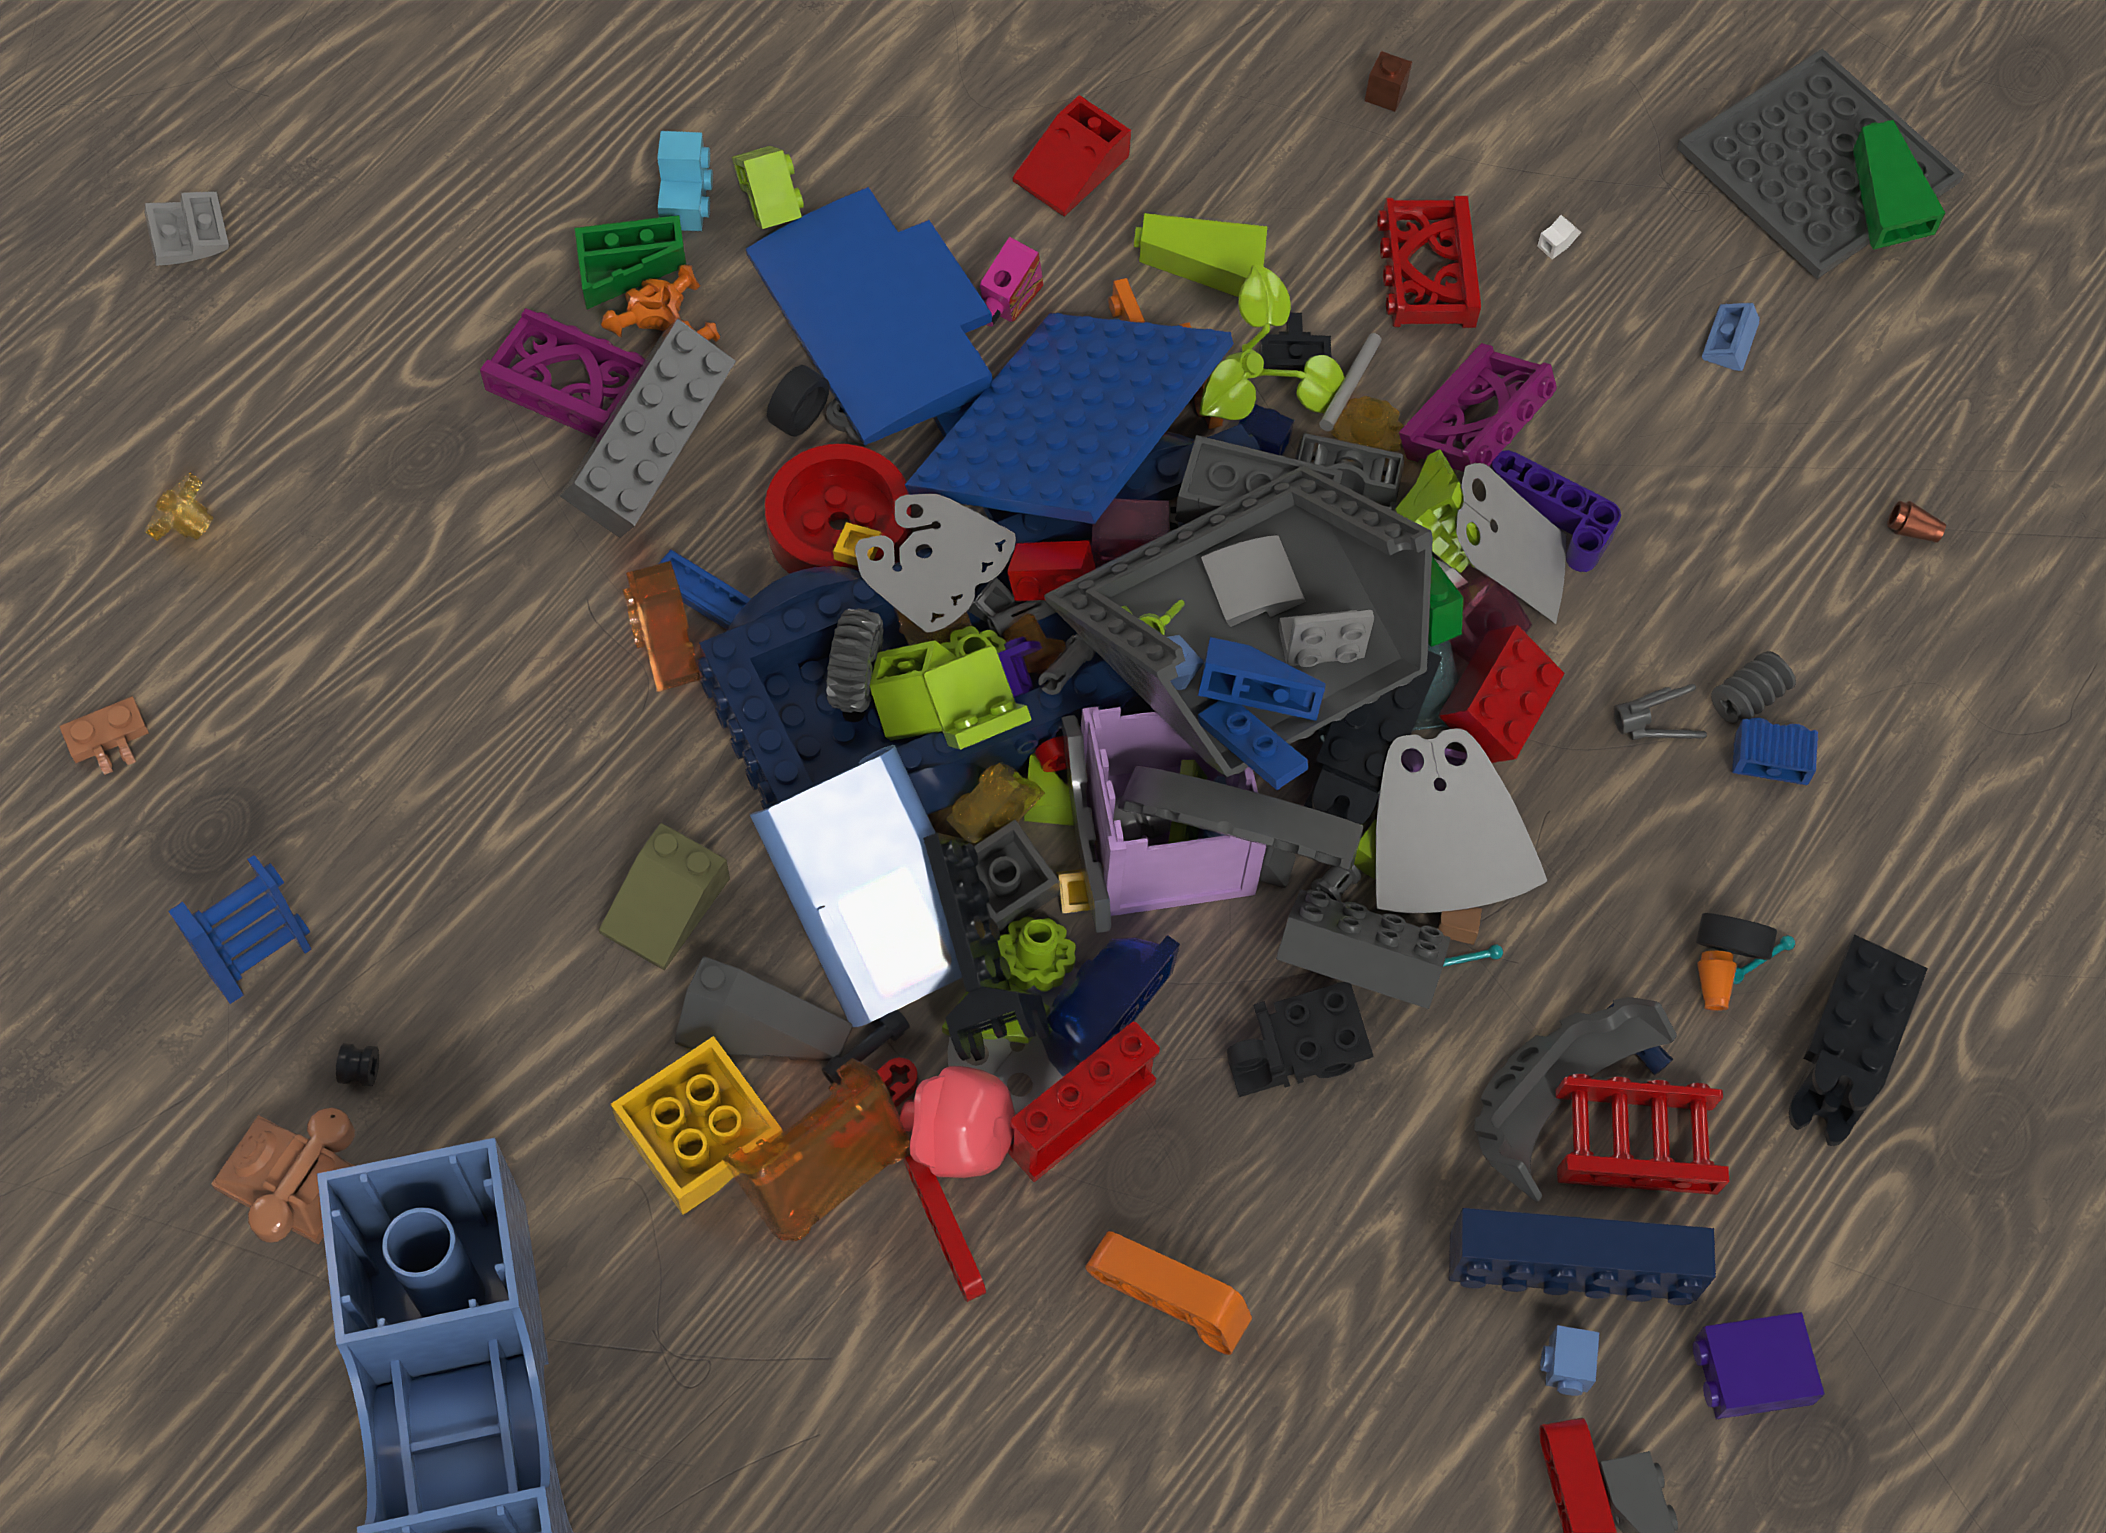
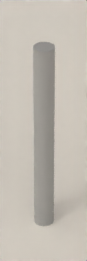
(1350, 382)

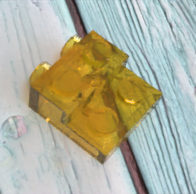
(993, 803)

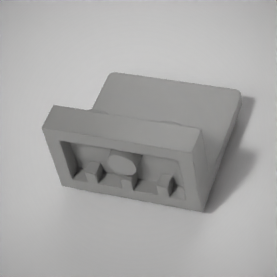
(1325, 637)

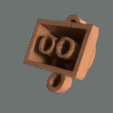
(278, 1173)

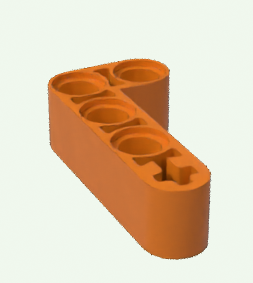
(1173, 1288)

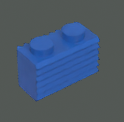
(1775, 751)

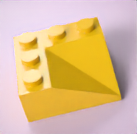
(691, 1120)

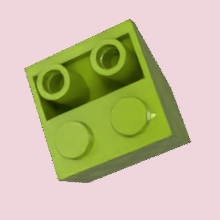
(901, 690)

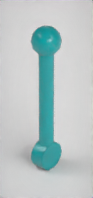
(1786, 943)
(1494, 952)

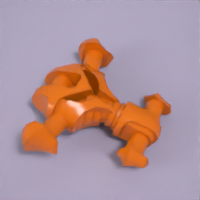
(657, 306)

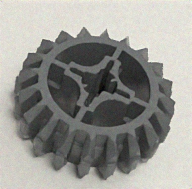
(853, 659)

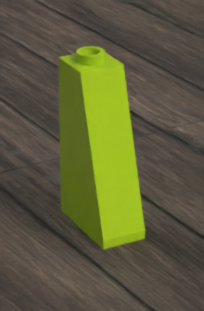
(1201, 249)

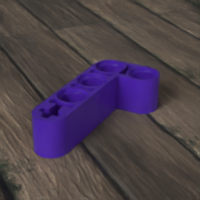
(1551, 502)

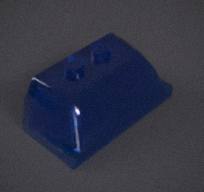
(1106, 997)

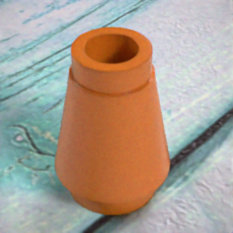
(1716, 978)

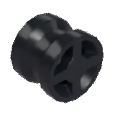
(357, 1064)

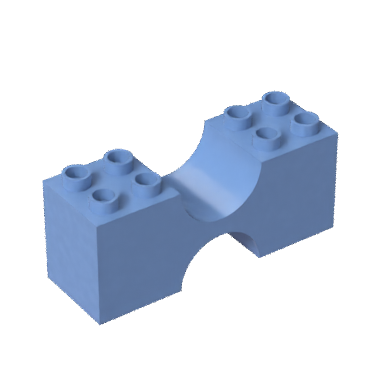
(443, 1342)

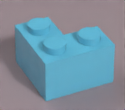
(684, 178)

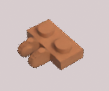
(103, 731)

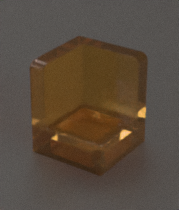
(1051, 648)

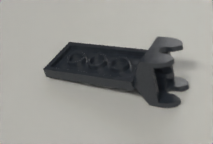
(1358, 746)
(982, 967)
(1856, 1037)

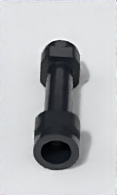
(891, 1026)

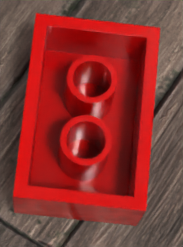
(1502, 692)

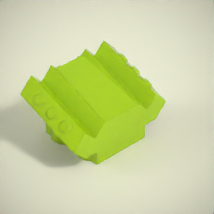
(1435, 505)

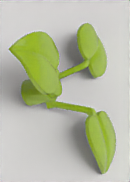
(1229, 393)

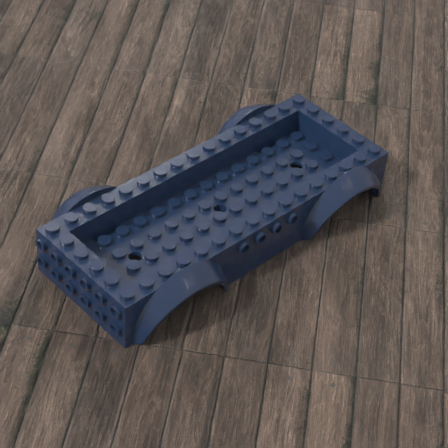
(783, 712)

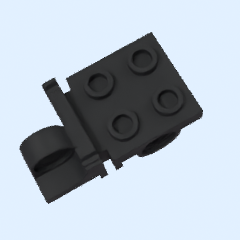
(1305, 1037)

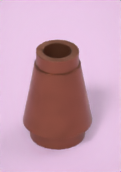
(1914, 522)

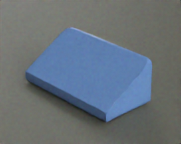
(1732, 335)

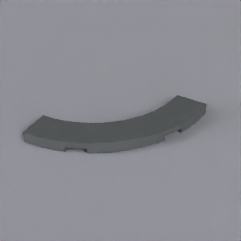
(1083, 824)

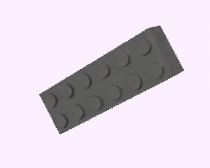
(648, 429)

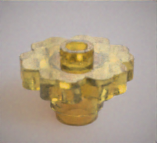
(1369, 424)
(180, 511)

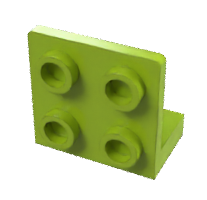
(973, 698)

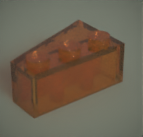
(661, 625)

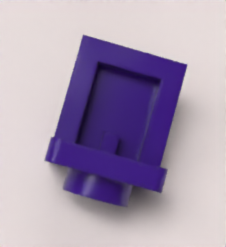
(1014, 664)

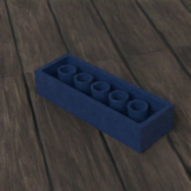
(1581, 1255)

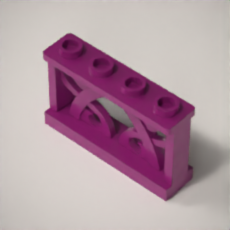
(561, 344)
(1472, 384)

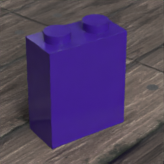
(1758, 1365)

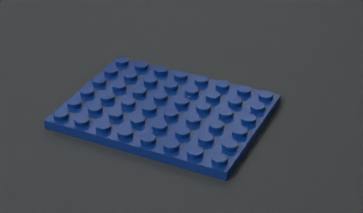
(1071, 416)

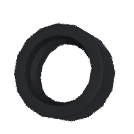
(798, 400)
(1736, 936)

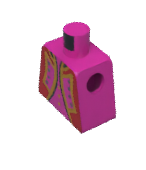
(1011, 281)

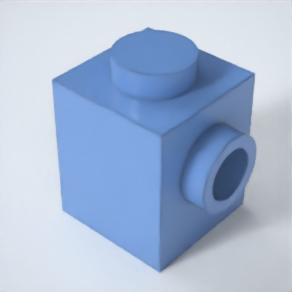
(1570, 1360)

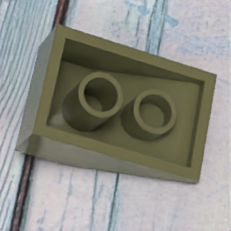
(664, 896)

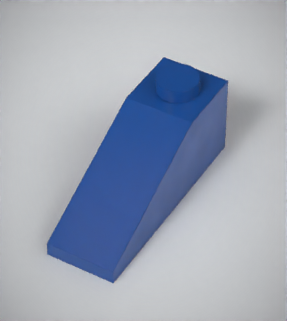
(1257, 680)

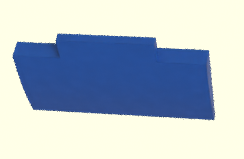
(877, 312)

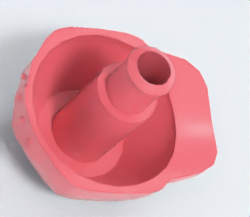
(960, 1122)

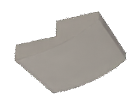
(186, 228)
(1253, 579)

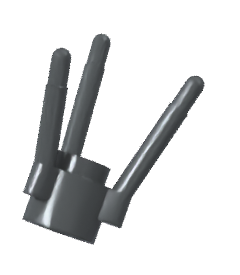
(1636, 714)

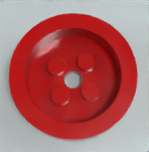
(829, 486)

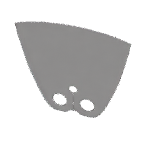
(1449, 844)

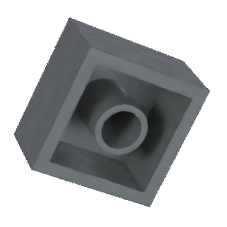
(1014, 875)

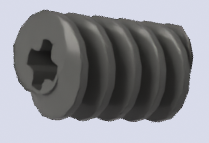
(1753, 687)

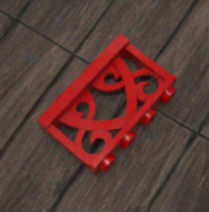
(1454, 226)
(1083, 1101)

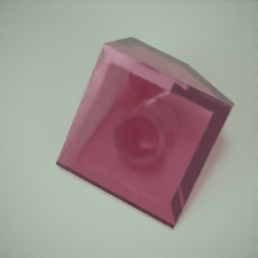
(1486, 608)

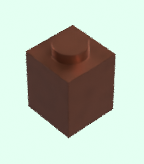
(1388, 81)

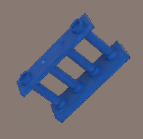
(207, 941)

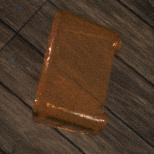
(823, 1154)

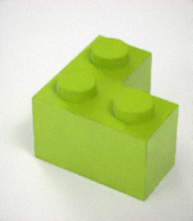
(767, 181)

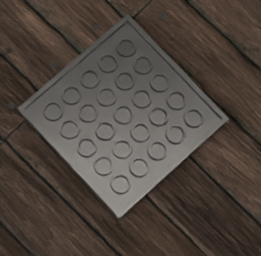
(1793, 160)

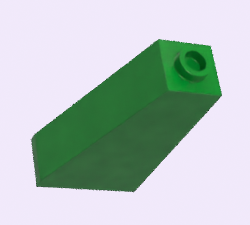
(1893, 188)

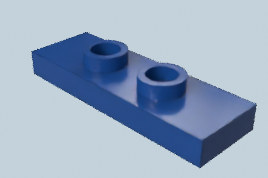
(706, 592)
(1253, 743)

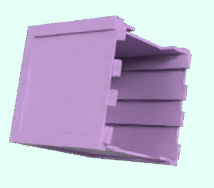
(1149, 871)

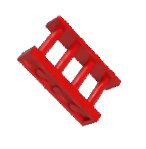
(1621, 1168)

